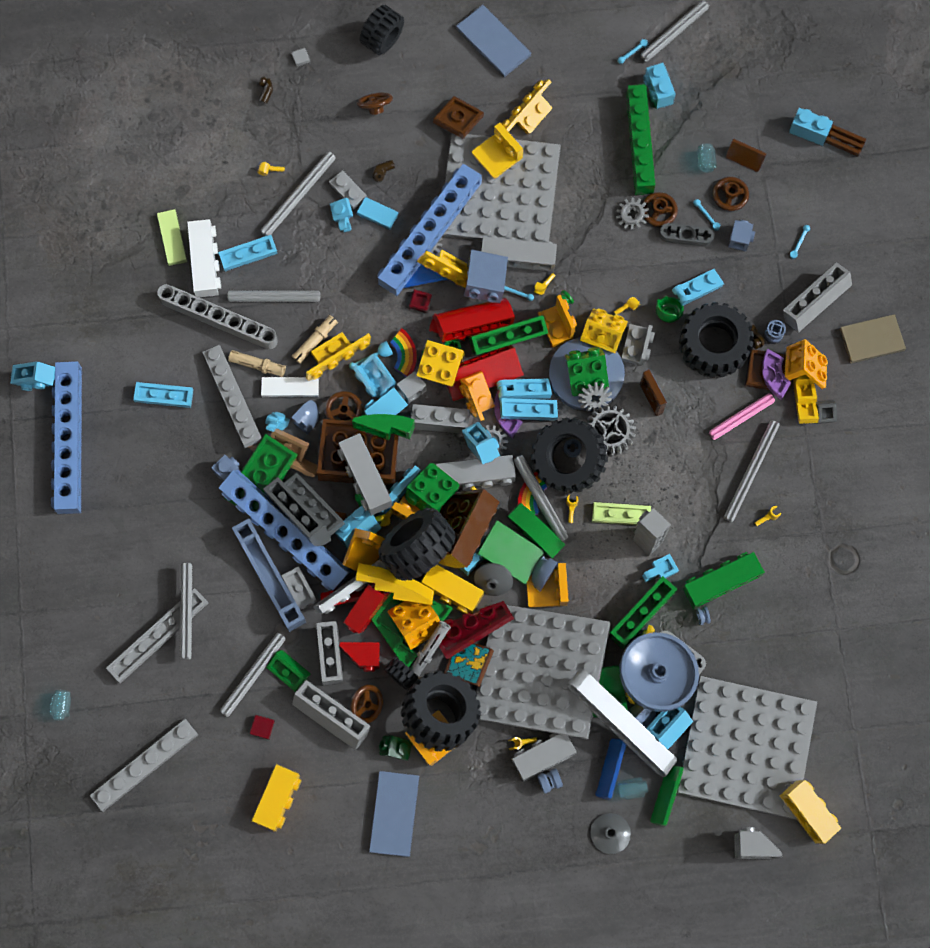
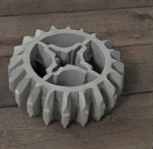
(616, 434)

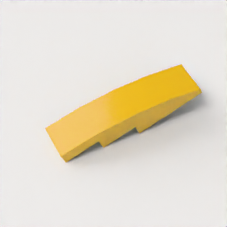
(805, 400)
(403, 590)

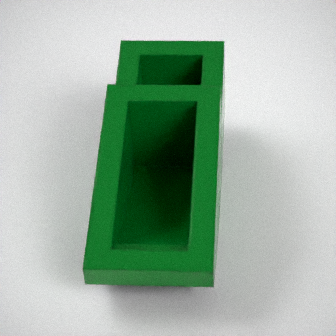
(384, 425)
(535, 530)

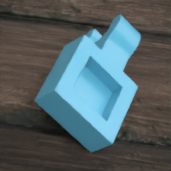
(341, 212)
(276, 421)
(662, 567)

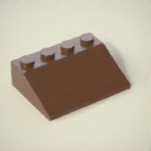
(381, 450)
(469, 517)

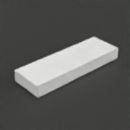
(289, 387)

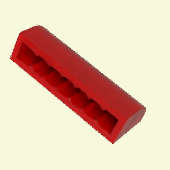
(473, 319)
(495, 366)

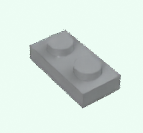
(347, 189)
(299, 588)

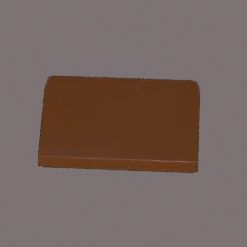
(745, 155)

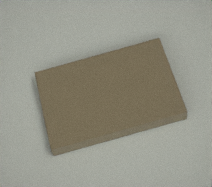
(872, 338)

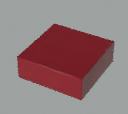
(420, 301)
(262, 727)

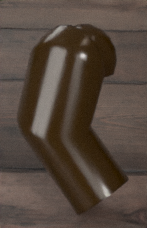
(268, 89)
(380, 170)
(758, 341)

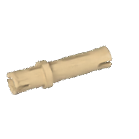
(320, 333)
(265, 366)

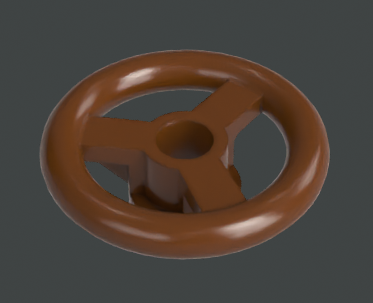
(375, 103)
(732, 186)
(661, 202)
(337, 412)
(362, 702)

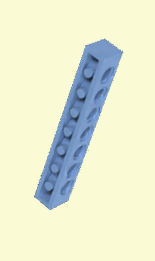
(396, 282)
(252, 493)
(72, 502)

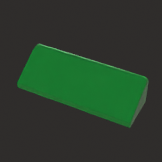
(666, 796)

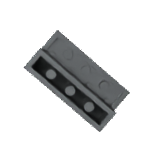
(304, 509)

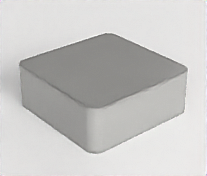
(300, 57)

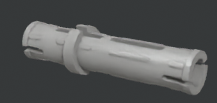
(441, 629)

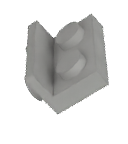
(636, 344)

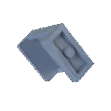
(486, 276)

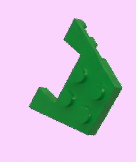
(393, 635)

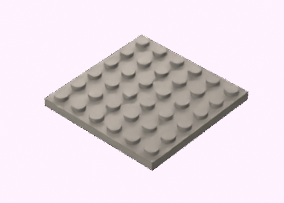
(512, 204)
(532, 668)
(746, 746)

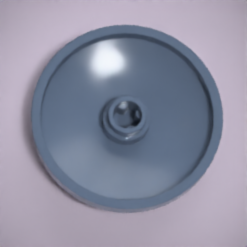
(560, 379)
(659, 672)

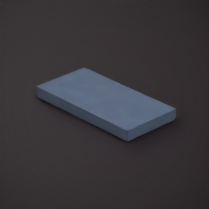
(493, 41)
(394, 814)

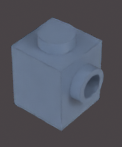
(741, 235)
(224, 467)

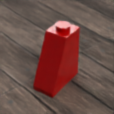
(365, 608)

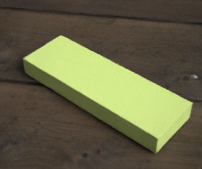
(172, 237)
(617, 513)

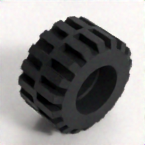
(382, 29)

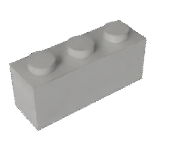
(440, 418)
(329, 653)
(543, 756)

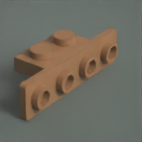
(299, 447)

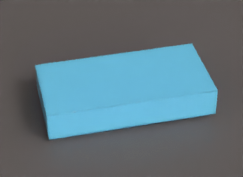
(377, 213)

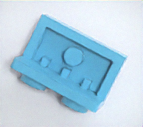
(374, 376)

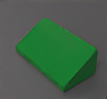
(288, 670)

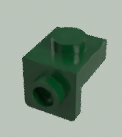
(395, 747)

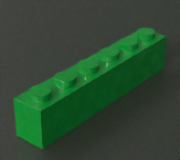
(640, 140)

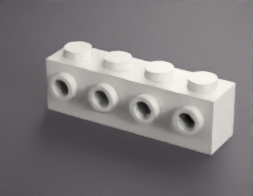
(203, 258)

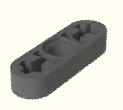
(691, 241)

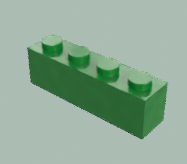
(508, 335)
(723, 580)
(642, 612)

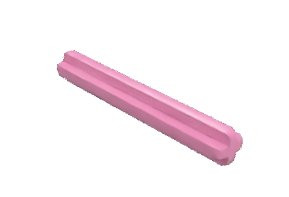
(741, 416)

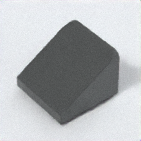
(827, 411)

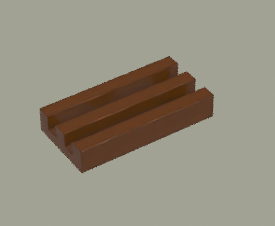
(847, 138)

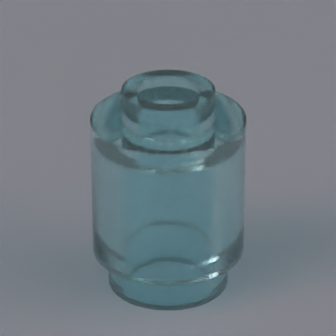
(706, 158)
(60, 705)
(632, 788)

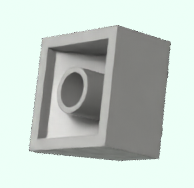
(754, 845)

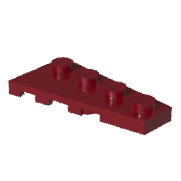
(473, 627)

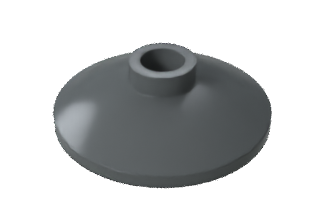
(493, 579)
(609, 844)

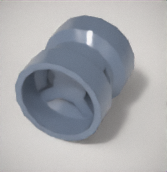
(772, 335)
(554, 779)

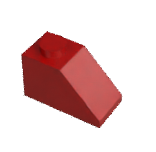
(363, 654)

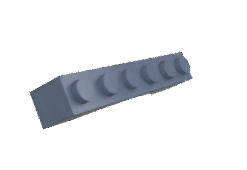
(269, 575)

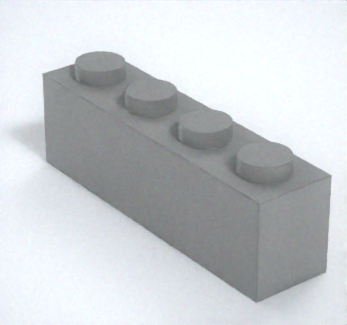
(522, 254)
(817, 297)
(475, 474)
(365, 475)
(650, 531)
(331, 715)

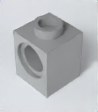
(411, 387)

